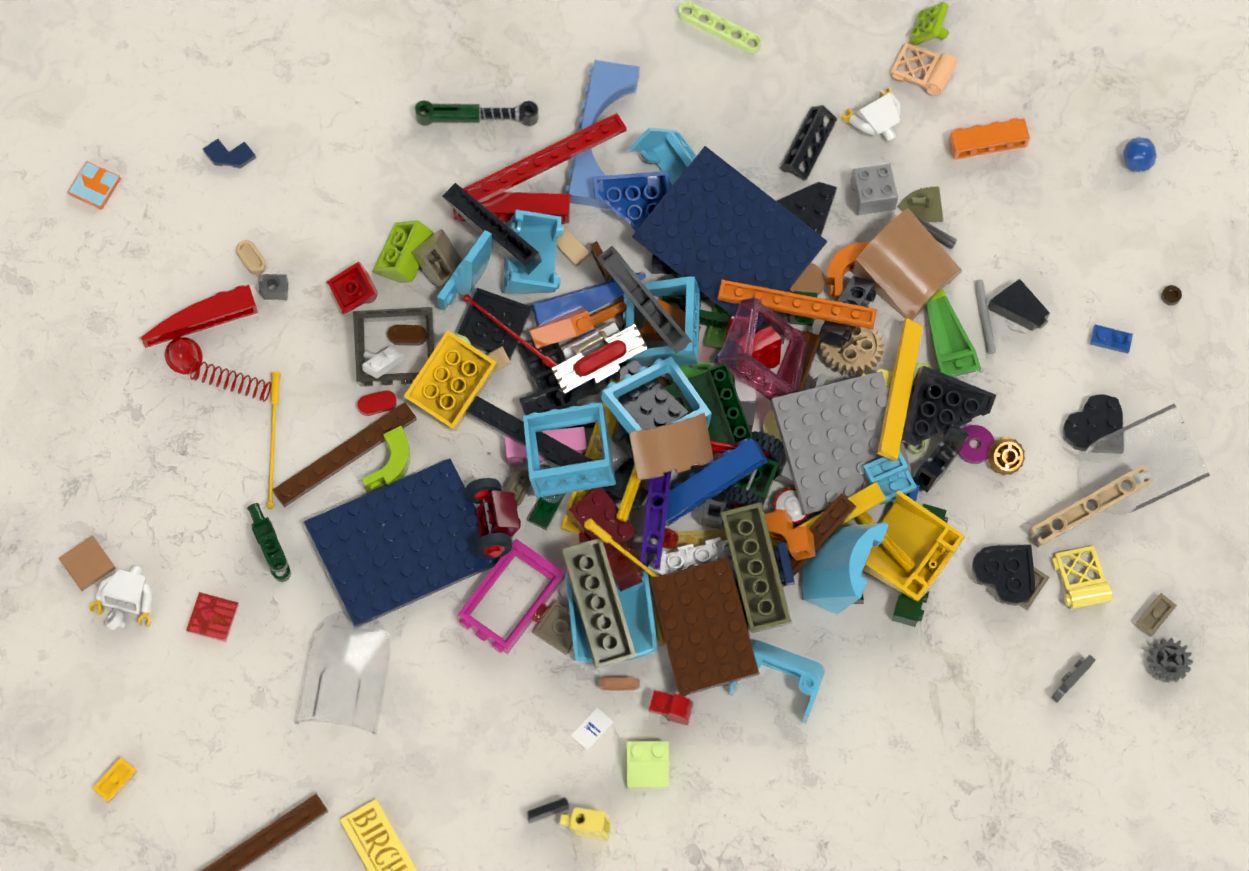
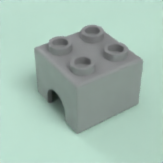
(874, 189)

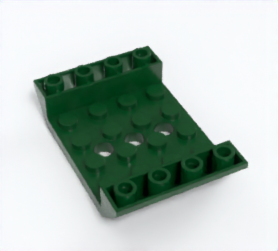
(719, 394)

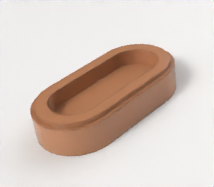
(619, 684)

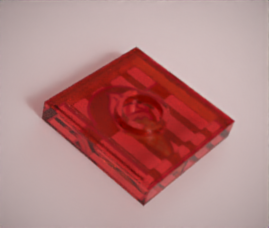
(212, 617)

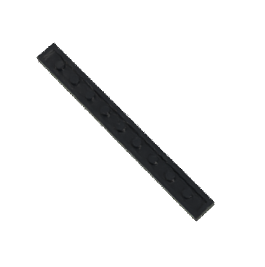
(547, 446)

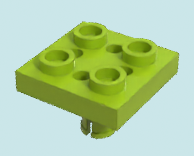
(929, 24)

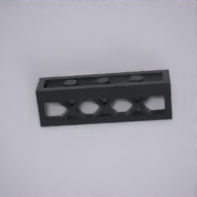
(807, 137)

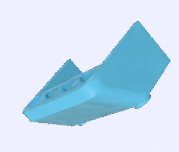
(666, 149)
(806, 670)

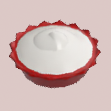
(790, 502)

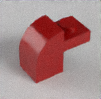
(675, 706)

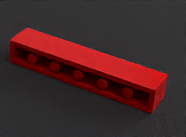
(506, 204)

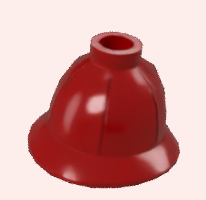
(181, 355)

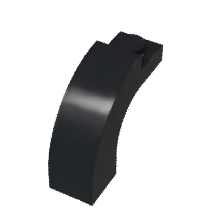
(941, 458)

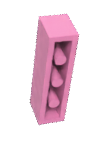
(570, 437)

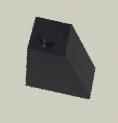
(1020, 306)

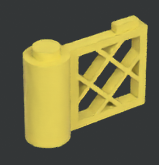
(1083, 593)

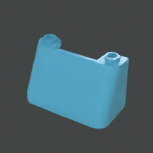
(542, 234)

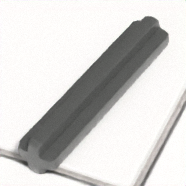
(938, 234)

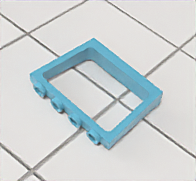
(643, 376)

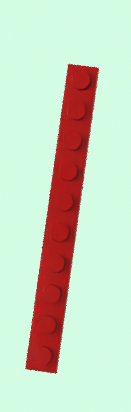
(546, 158)

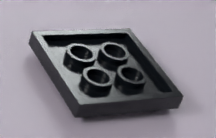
(484, 332)

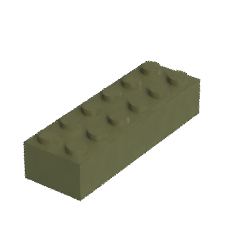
(756, 567)
(598, 603)

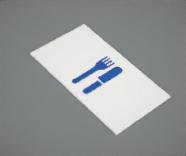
(592, 728)

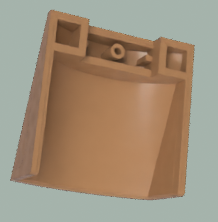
(906, 265)

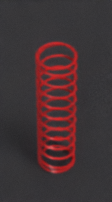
(196, 375)

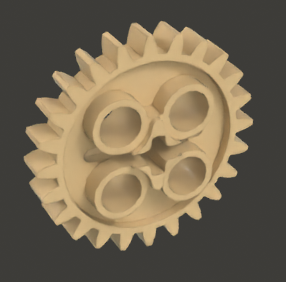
(862, 358)

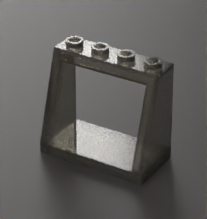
(360, 317)

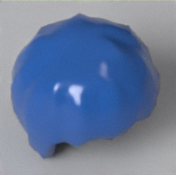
(1139, 154)

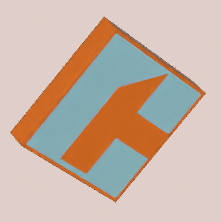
(94, 185)

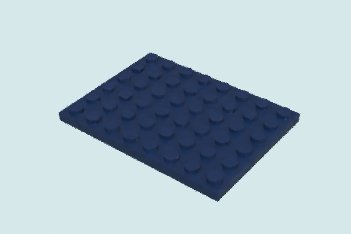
(729, 230)
(399, 543)

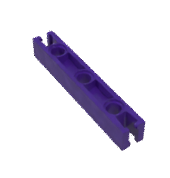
(656, 518)

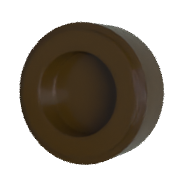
(1171, 295)

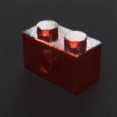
(623, 569)

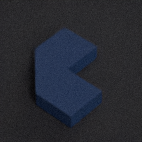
(236, 157)

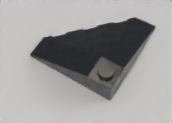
(939, 402)

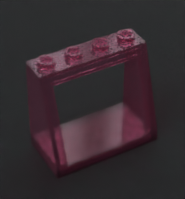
(739, 347)

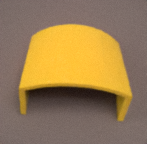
(923, 538)

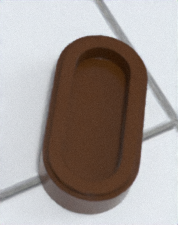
(407, 335)

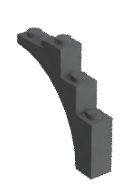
(644, 300)

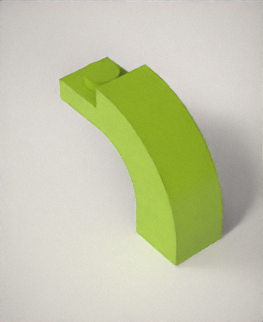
(398, 462)

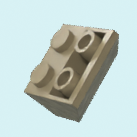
(437, 258)

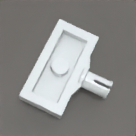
(383, 362)

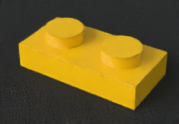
(114, 780)

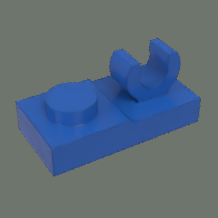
(1111, 339)

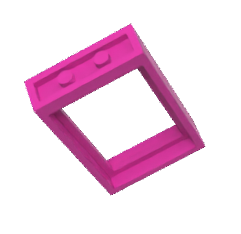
(534, 560)

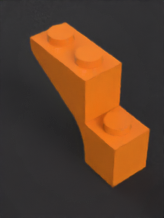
(799, 539)

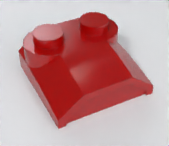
(353, 288)

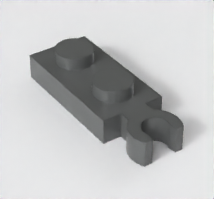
(1071, 678)

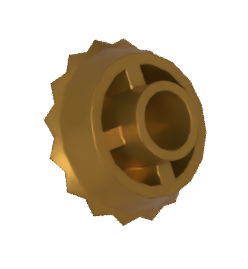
(1006, 456)

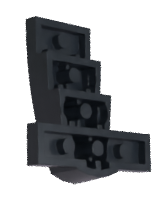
(549, 392)

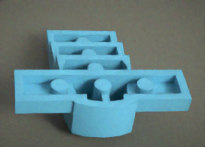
(468, 271)

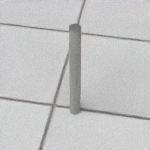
(985, 317)

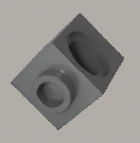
(278, 293)

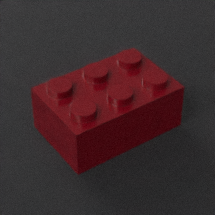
(603, 512)

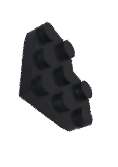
(1098, 419)
(1007, 570)

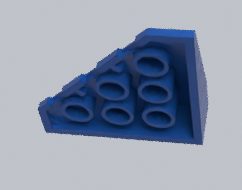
(632, 194)

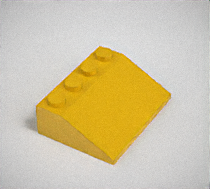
(451, 380)

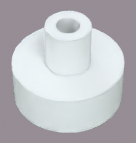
(115, 620)

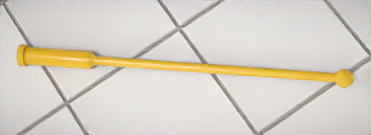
(274, 401)
(590, 525)

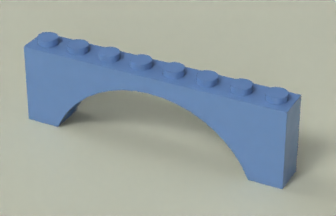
(607, 84)

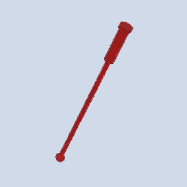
(547, 360)

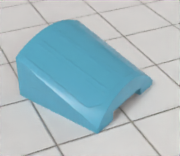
(834, 574)
(638, 615)

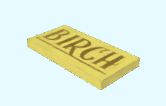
(376, 839)

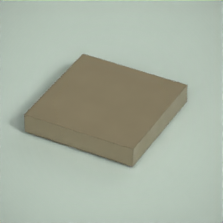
(556, 628)

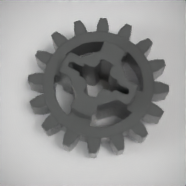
(1176, 667)

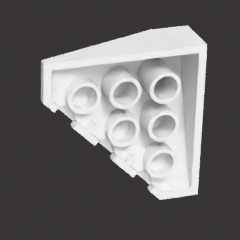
(690, 556)

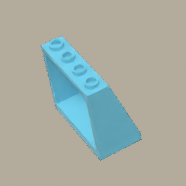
(672, 287)
(570, 477)

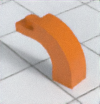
(839, 265)

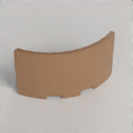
(671, 447)

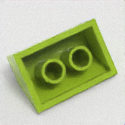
(396, 258)

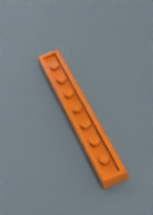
(800, 304)

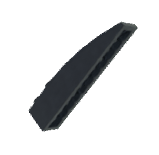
(502, 236)

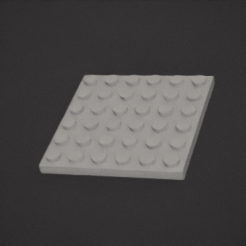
(832, 436)

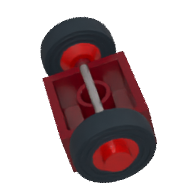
(495, 517)

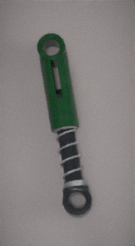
(473, 113)

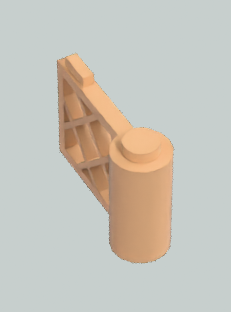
(937, 74)

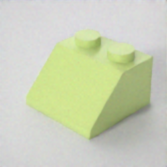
(648, 764)

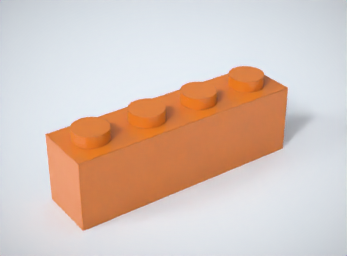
(989, 138)

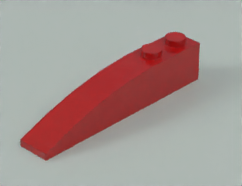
(204, 315)

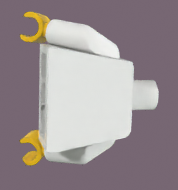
(877, 116)
(125, 592)

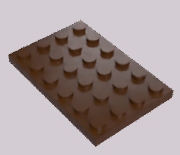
(704, 626)

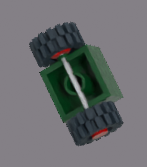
(756, 485)

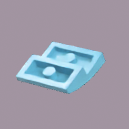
(890, 476)

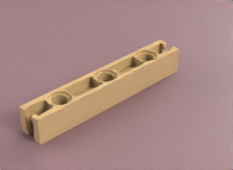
(1102, 498)

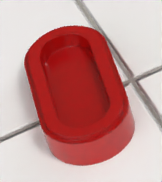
(377, 403)

